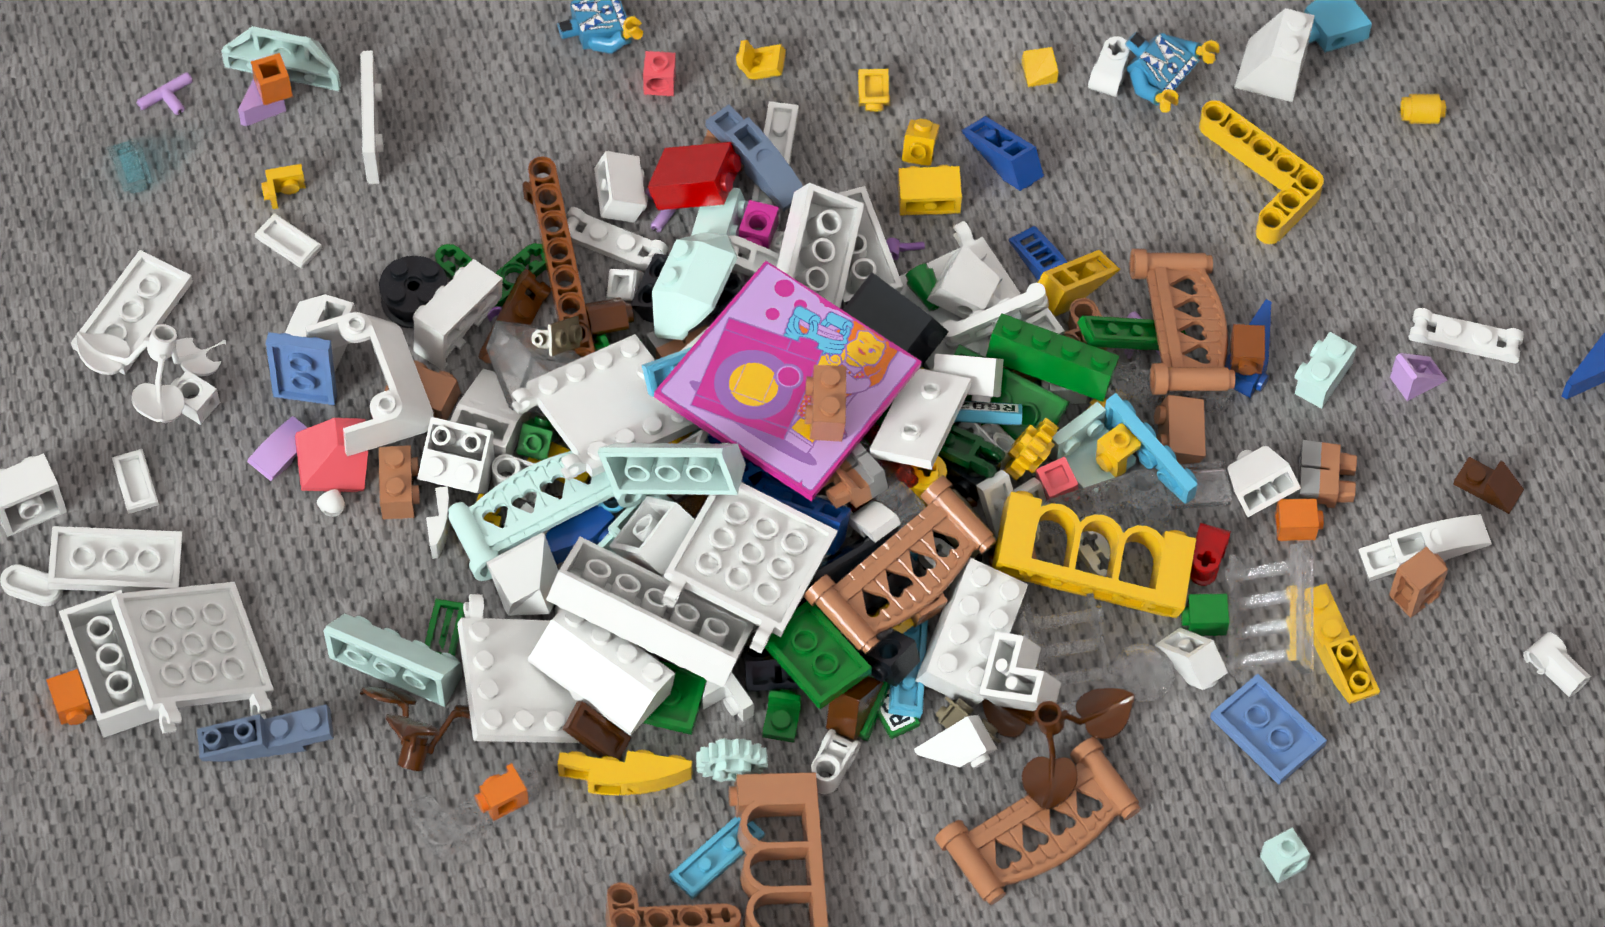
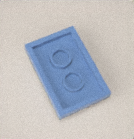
(301, 368)
(1268, 729)

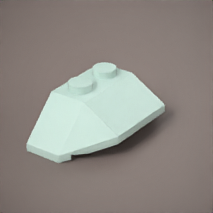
(301, 55)
(691, 283)

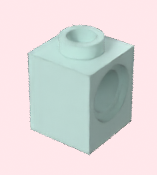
(1285, 855)

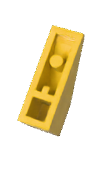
(1076, 280)

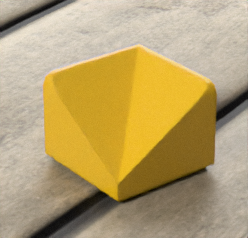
(1040, 66)

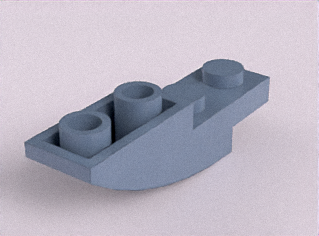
(758, 155)
(261, 737)

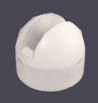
(331, 503)

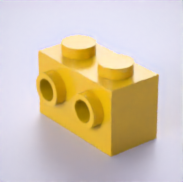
(929, 190)

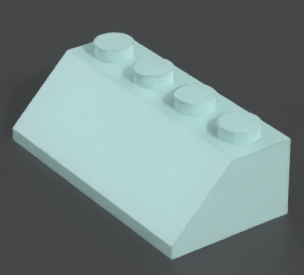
(673, 468)
(393, 658)

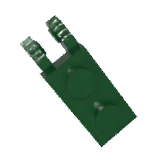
(964, 447)

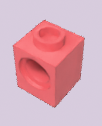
(659, 73)
(1056, 478)

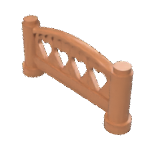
(1177, 370)
(845, 601)
(976, 849)

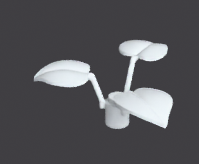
(159, 403)

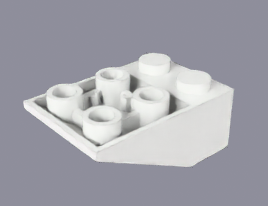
(487, 409)

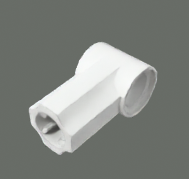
(1551, 657)

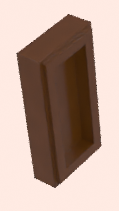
(596, 732)

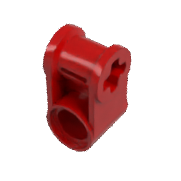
(1208, 551)

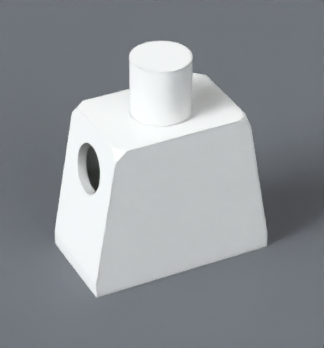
(965, 285)
(1261, 479)

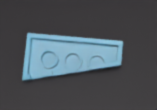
(1152, 452)

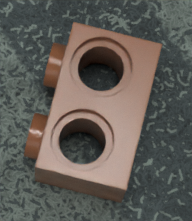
(1418, 581)

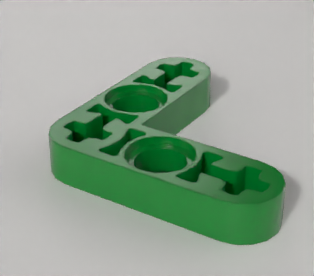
(513, 265)

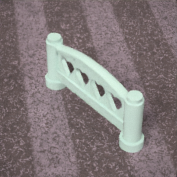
(486, 541)

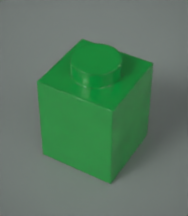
(1206, 614)

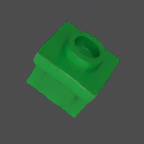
(782, 715)

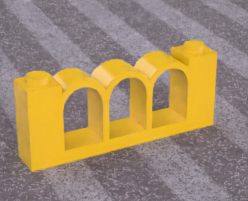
(1170, 552)

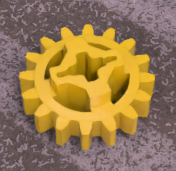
(1031, 448)

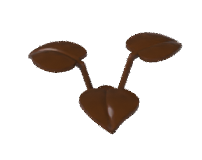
(412, 732)
(1052, 779)

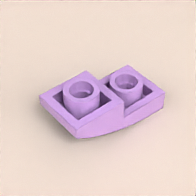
(277, 450)

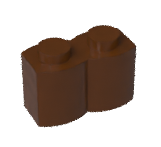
(609, 316)

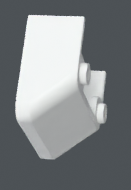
(396, 412)

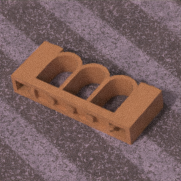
(780, 797)

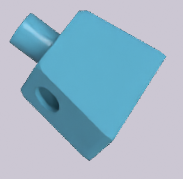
(1337, 23)

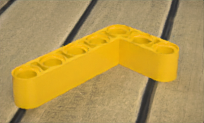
(1269, 166)

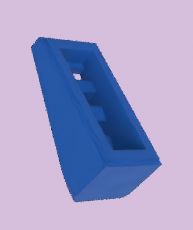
(1029, 259)

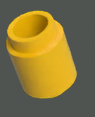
(1422, 108)

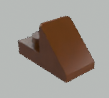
(1493, 486)

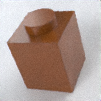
(1247, 349)

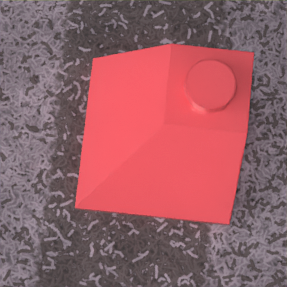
(324, 460)

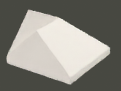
(525, 577)

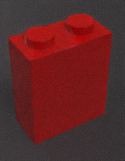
(694, 176)

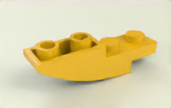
(1340, 650)
(639, 773)

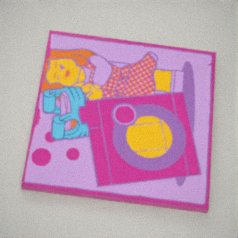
(751, 373)

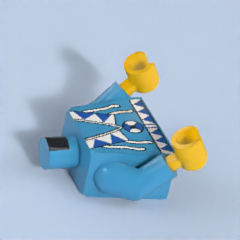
(600, 25)
(1164, 65)

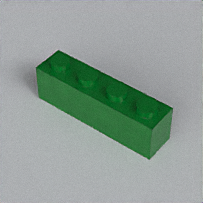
(1052, 357)

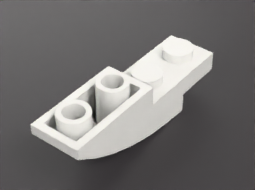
(1444, 537)

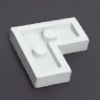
(996, 490)

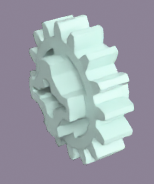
(731, 757)

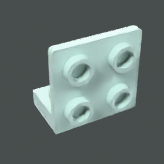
(1079, 445)

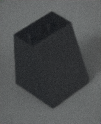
(896, 318)

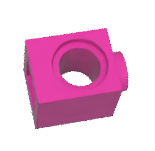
(759, 216)

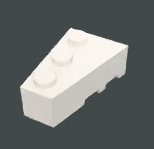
(453, 310)

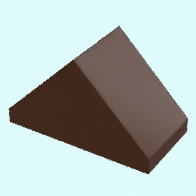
(851, 709)

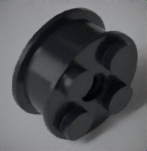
(407, 286)

